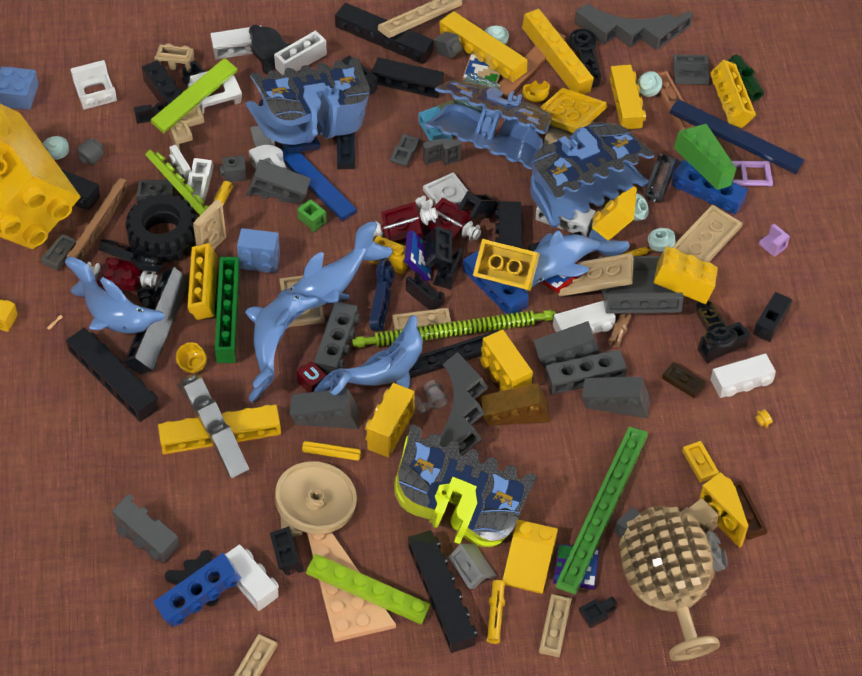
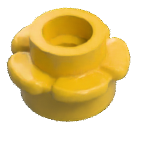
(763, 418)

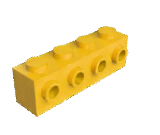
(732, 94)
(627, 97)
(203, 281)

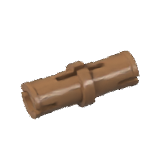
(619, 329)

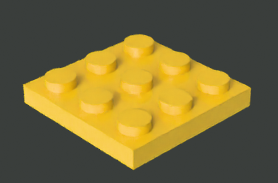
(572, 110)

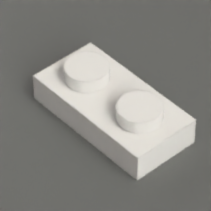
(181, 165)

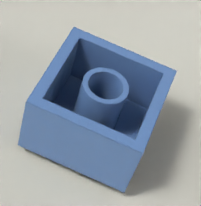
(18, 87)
(258, 250)

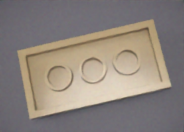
(708, 234)
(602, 274)

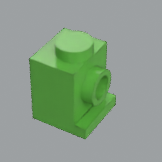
(312, 215)

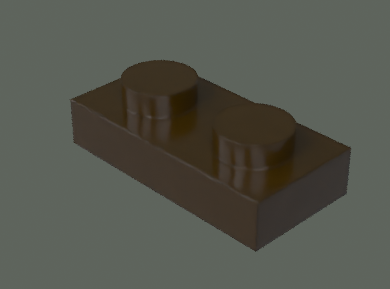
(683, 380)

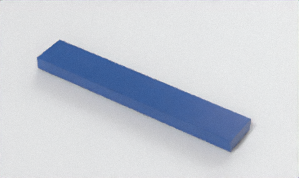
(320, 185)

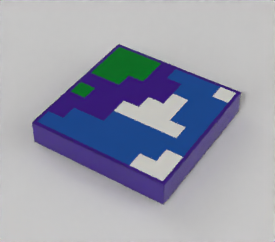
(415, 255)
(590, 576)

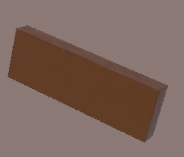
(755, 524)

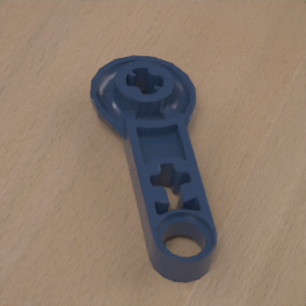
(385, 277)

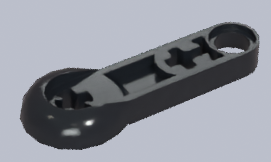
(586, 51)
(139, 259)
(716, 334)

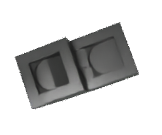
(405, 150)

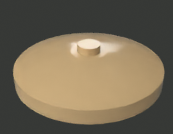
(315, 497)

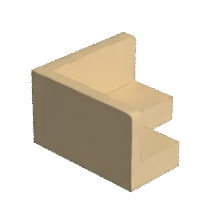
(180, 131)

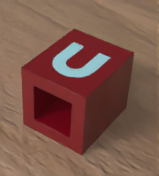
(310, 376)

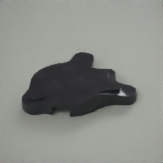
(265, 44)
(191, 566)

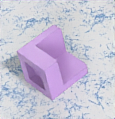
(775, 241)

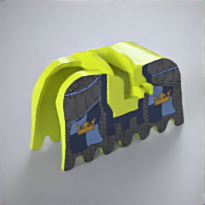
(484, 497)

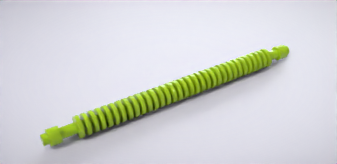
(521, 318)

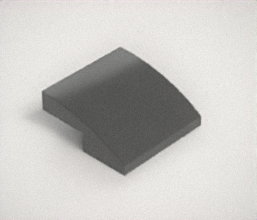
(690, 69)
(442, 149)

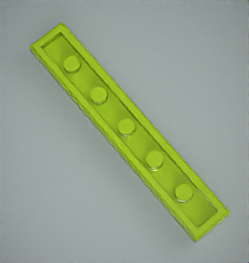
(193, 95)

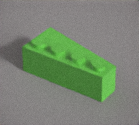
(706, 155)

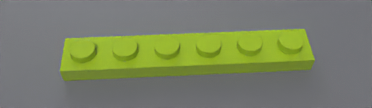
(177, 181)
(368, 588)

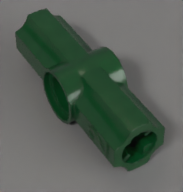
(752, 87)

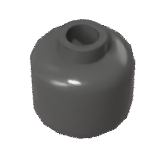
(90, 151)

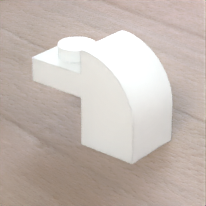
(267, 153)

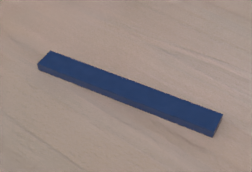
(738, 136)

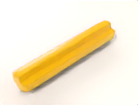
(331, 450)

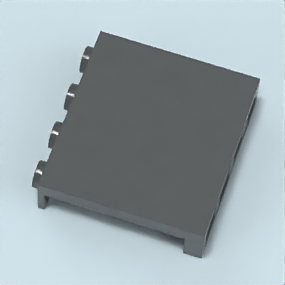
(643, 294)

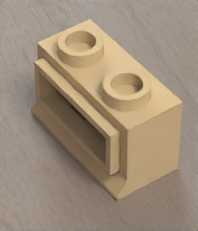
(175, 55)

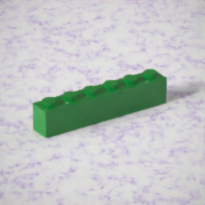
(227, 310)

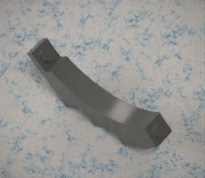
(653, 31)
(465, 409)

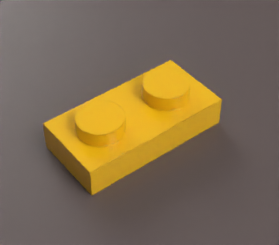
(700, 461)

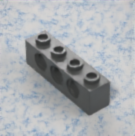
(341, 314)
(559, 383)

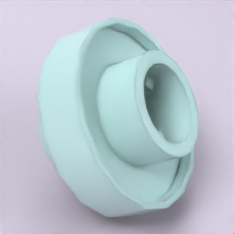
(499, 33)
(649, 83)
(57, 147)
(641, 208)
(660, 238)

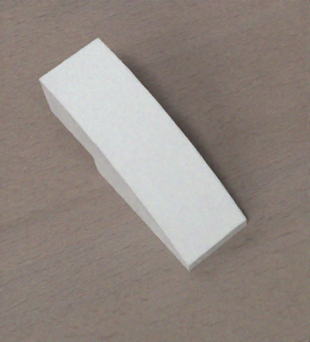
(200, 177)

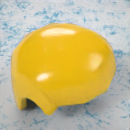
(536, 92)
(191, 357)

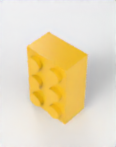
(506, 264)
(686, 274)
(504, 362)
(390, 419)

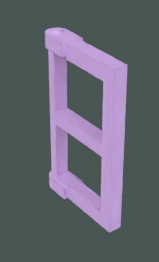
(759, 164)

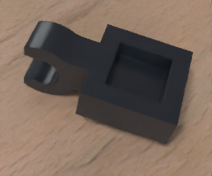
(146, 112)
(596, 612)

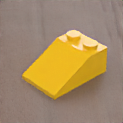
(615, 215)
(723, 498)
(530, 556)

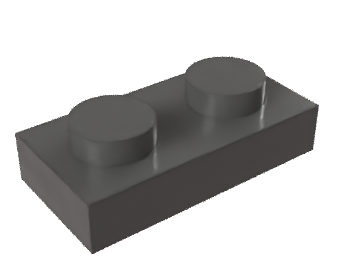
(58, 252)

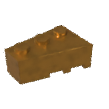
(516, 406)

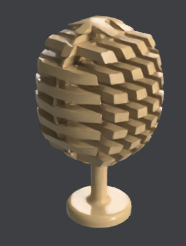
(670, 569)

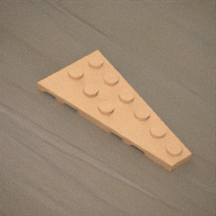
(347, 613)

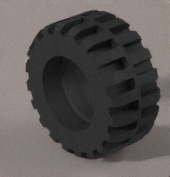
(159, 210)

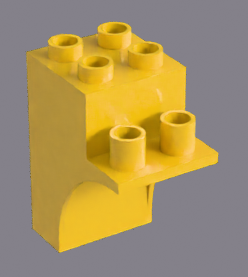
(31, 184)

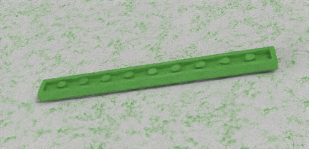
(601, 511)

